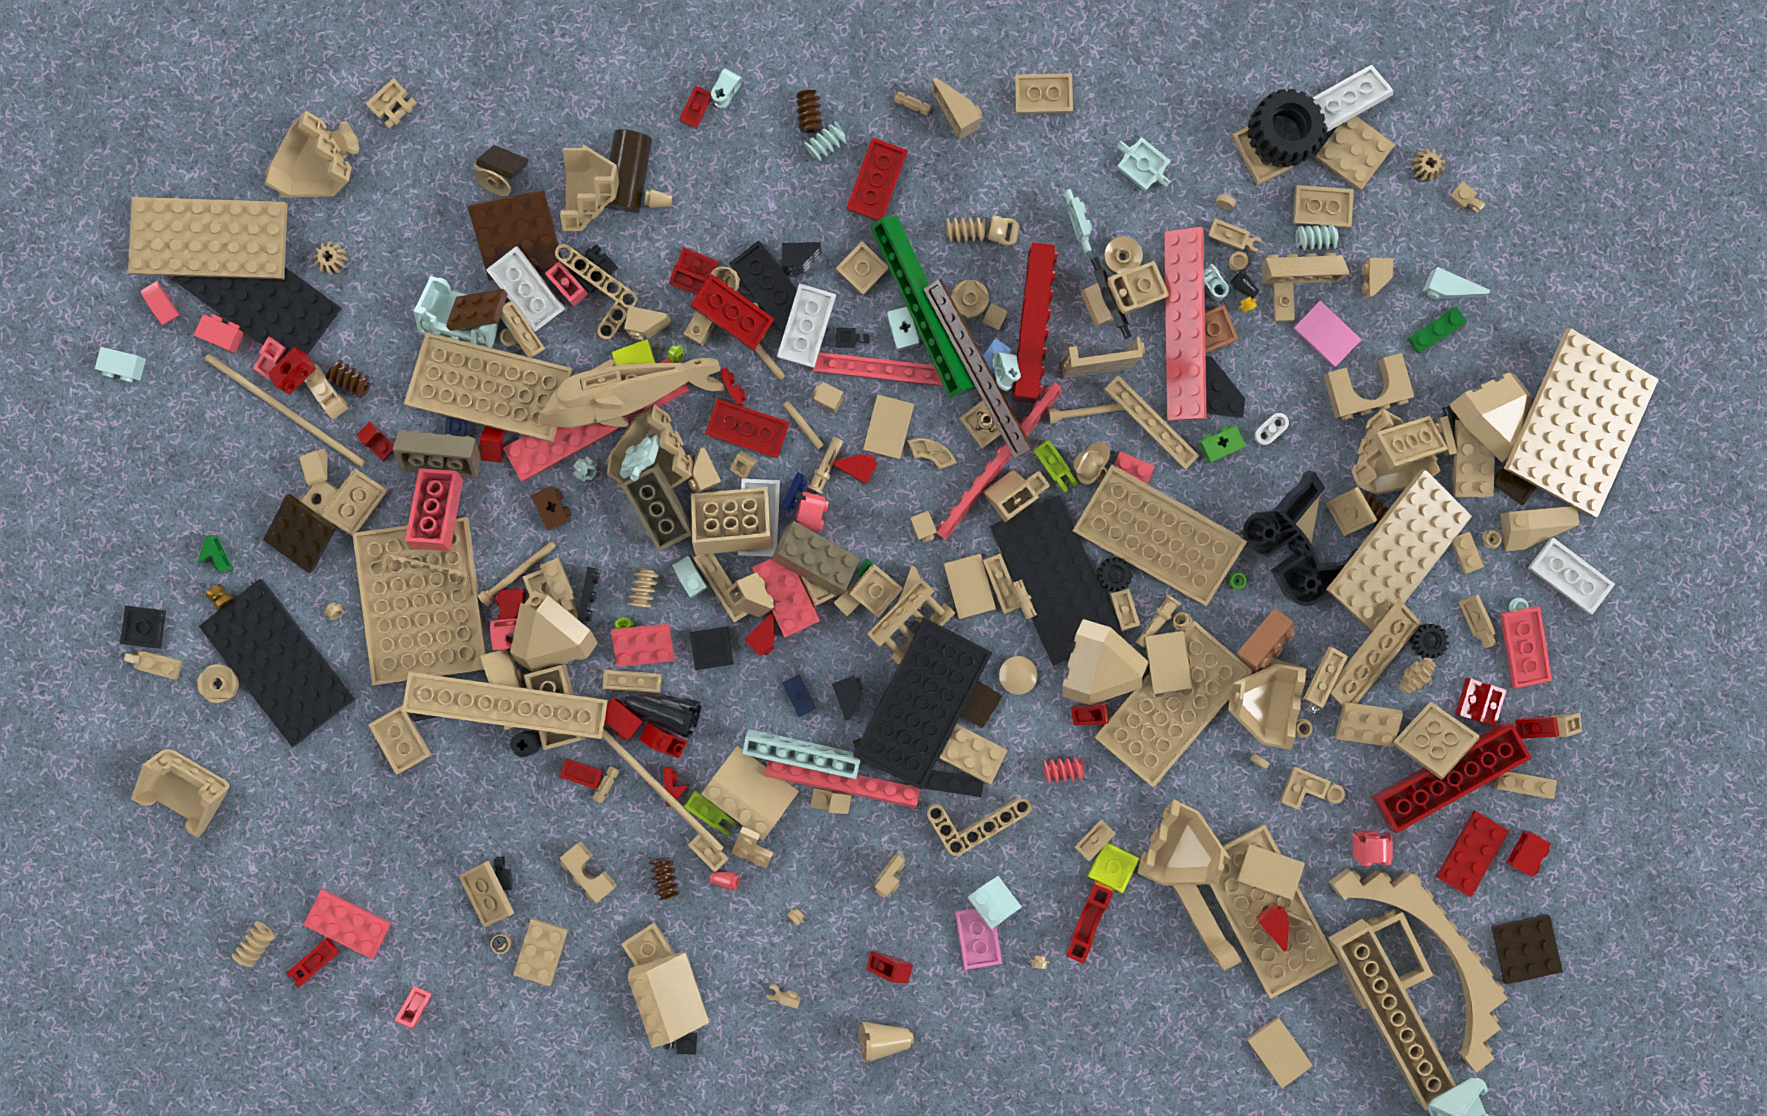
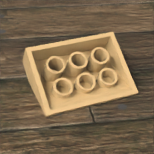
(731, 521)
(747, 794)
(667, 998)

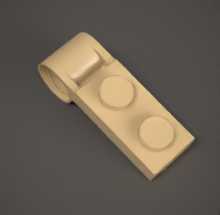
(325, 393)

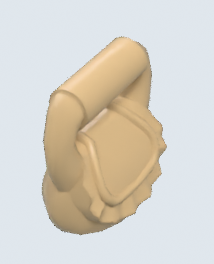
(997, 230)

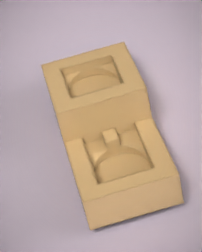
(847, 602)

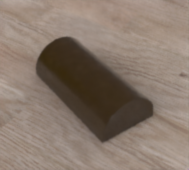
(631, 155)

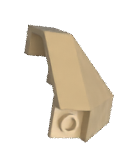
(307, 162)
(590, 186)
(1495, 413)
(670, 453)
(1372, 470)
(549, 635)
(1102, 665)
(1269, 704)
(1183, 850)

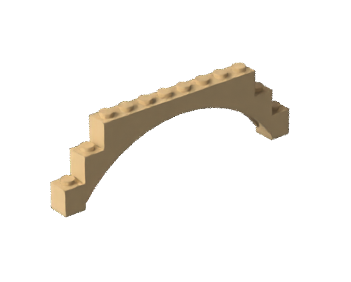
(1479, 988)

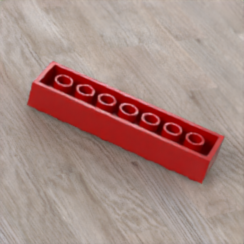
(1033, 321)
(1425, 793)

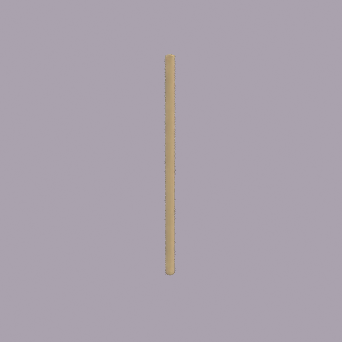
(285, 410)
(662, 792)

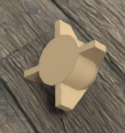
(345, 139)

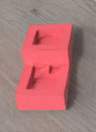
(159, 303)
(271, 354)

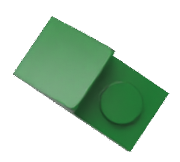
(213, 550)

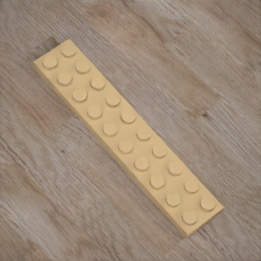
(504, 705)

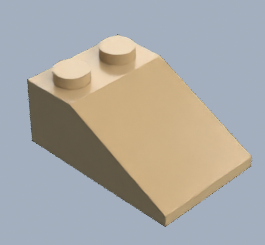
(958, 109)

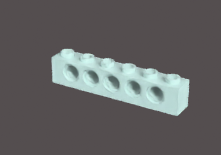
(801, 753)

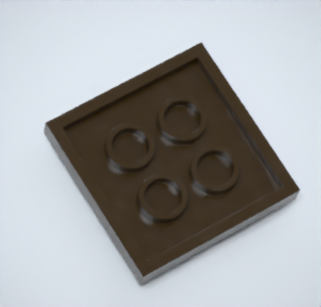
(299, 533)
(1527, 949)

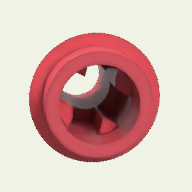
(726, 880)

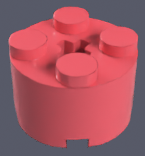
(810, 511)
(1372, 847)

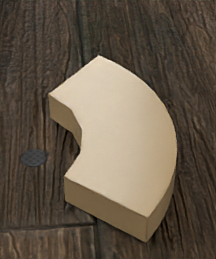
(932, 451)

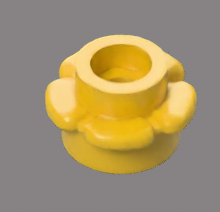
(1247, 304)

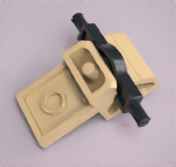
(1122, 294)

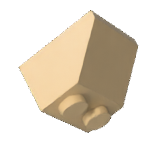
(645, 323)

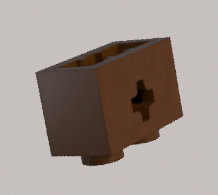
(543, 501)

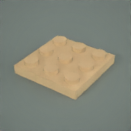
(1354, 151)
(1436, 740)

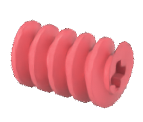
(1063, 770)

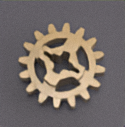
(1417, 675)

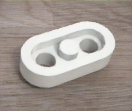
(1271, 429)

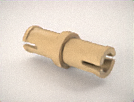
(1023, 599)

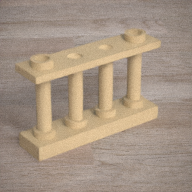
(901, 612)

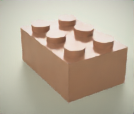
(1267, 641)

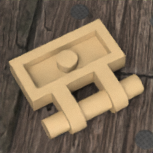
(387, 99)

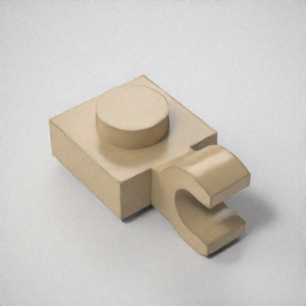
(1464, 196)
(787, 998)

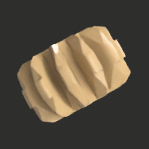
(1432, 160)
(335, 262)

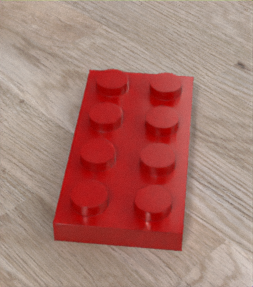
(876, 179)
(732, 312)
(747, 428)
(1472, 853)

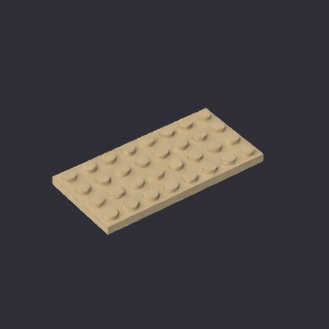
(207, 238)
(484, 386)
(1159, 535)
(1399, 550)
(1156, 729)
(1241, 903)

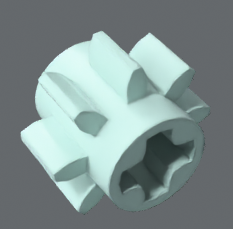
(585, 469)

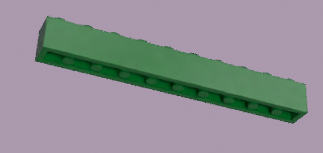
(911, 282)

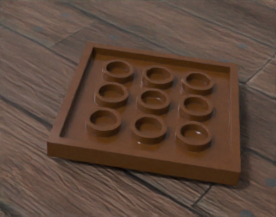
(514, 222)

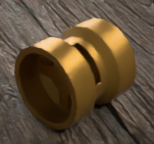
(218, 596)

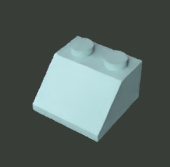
(994, 902)

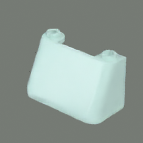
(434, 310)
(1460, 1100)

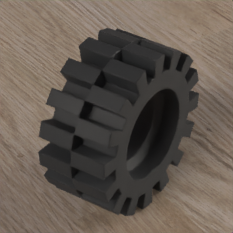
(1126, 574)
(1441, 641)

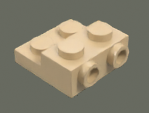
(888, 878)

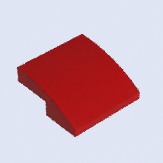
(692, 270)
(1480, 702)

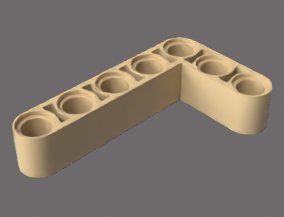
(602, 286)
(977, 827)
(1219, 949)

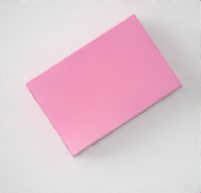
(1327, 334)
(977, 942)

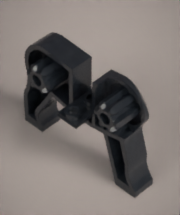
(1301, 574)

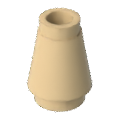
(657, 199)

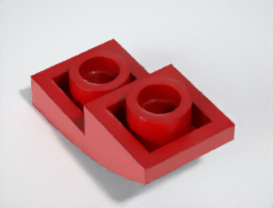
(735, 391)

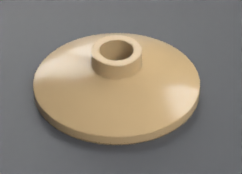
(492, 182)
(1125, 246)

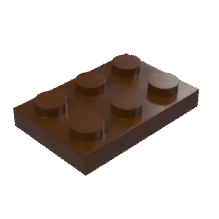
(476, 309)

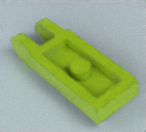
(1054, 464)
(709, 812)

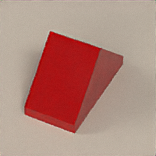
(492, 444)

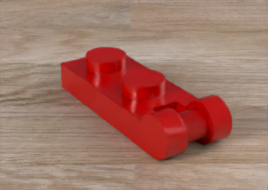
(313, 962)

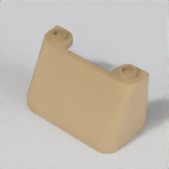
(181, 787)

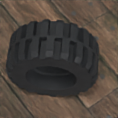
(1302, 112)

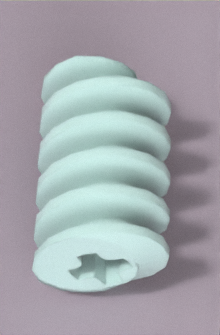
(826, 141)
(1316, 236)

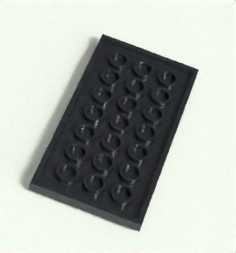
(266, 308)
(1055, 573)
(276, 662)
(922, 703)

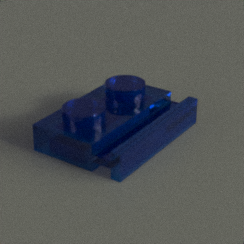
(797, 485)

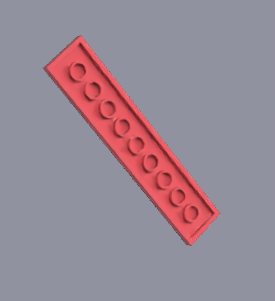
(1185, 324)
(534, 455)

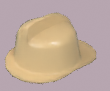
(1091, 462)

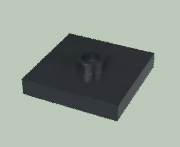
(142, 627)
(711, 648)

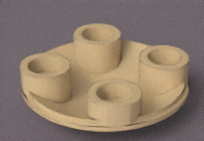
(1018, 675)

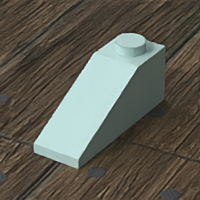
(1447, 285)

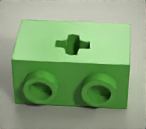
(1231, 437)

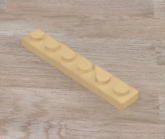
(1151, 422)

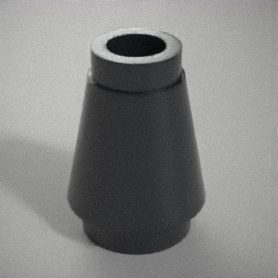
(1243, 284)

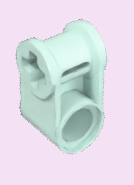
(727, 85)
(1212, 281)
(1005, 369)

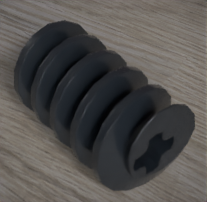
(523, 750)

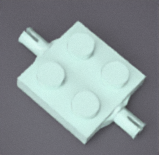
(1143, 164)
(1080, 225)
(640, 457)

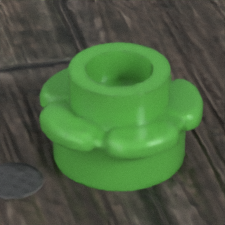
(1242, 581)

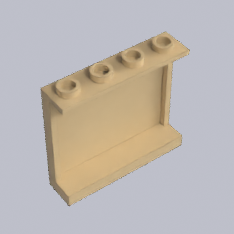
(1074, 366)

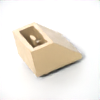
(1010, 495)
(751, 596)

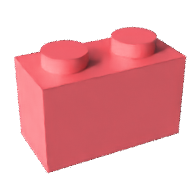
(566, 283)
(219, 333)

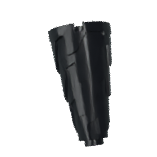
(667, 711)

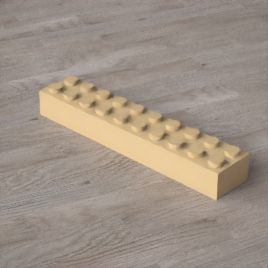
(1392, 1012)

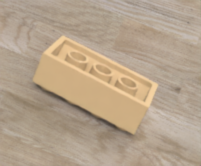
(1303, 269)
(502, 670)

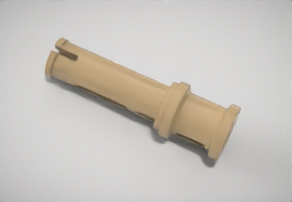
(822, 474)
(1162, 614)

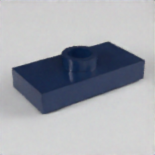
(799, 695)

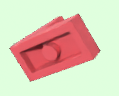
(413, 1008)

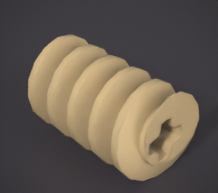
(965, 229)
(643, 588)
(255, 946)

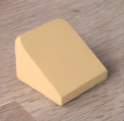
(995, 317)
(743, 465)

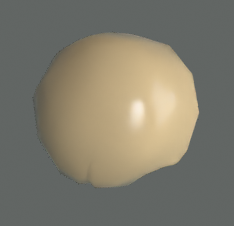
(727, 276)

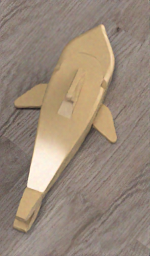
(618, 390)

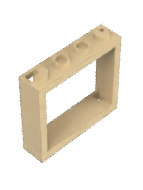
(1408, 979)

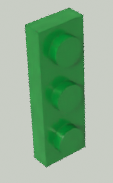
(1437, 330)

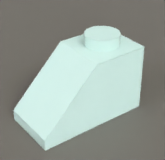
(690, 577)

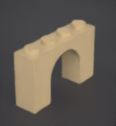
(1395, 390)

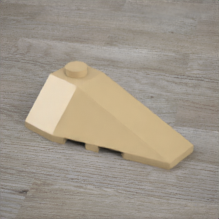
(1531, 527)

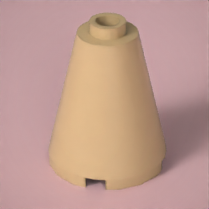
(883, 1040)

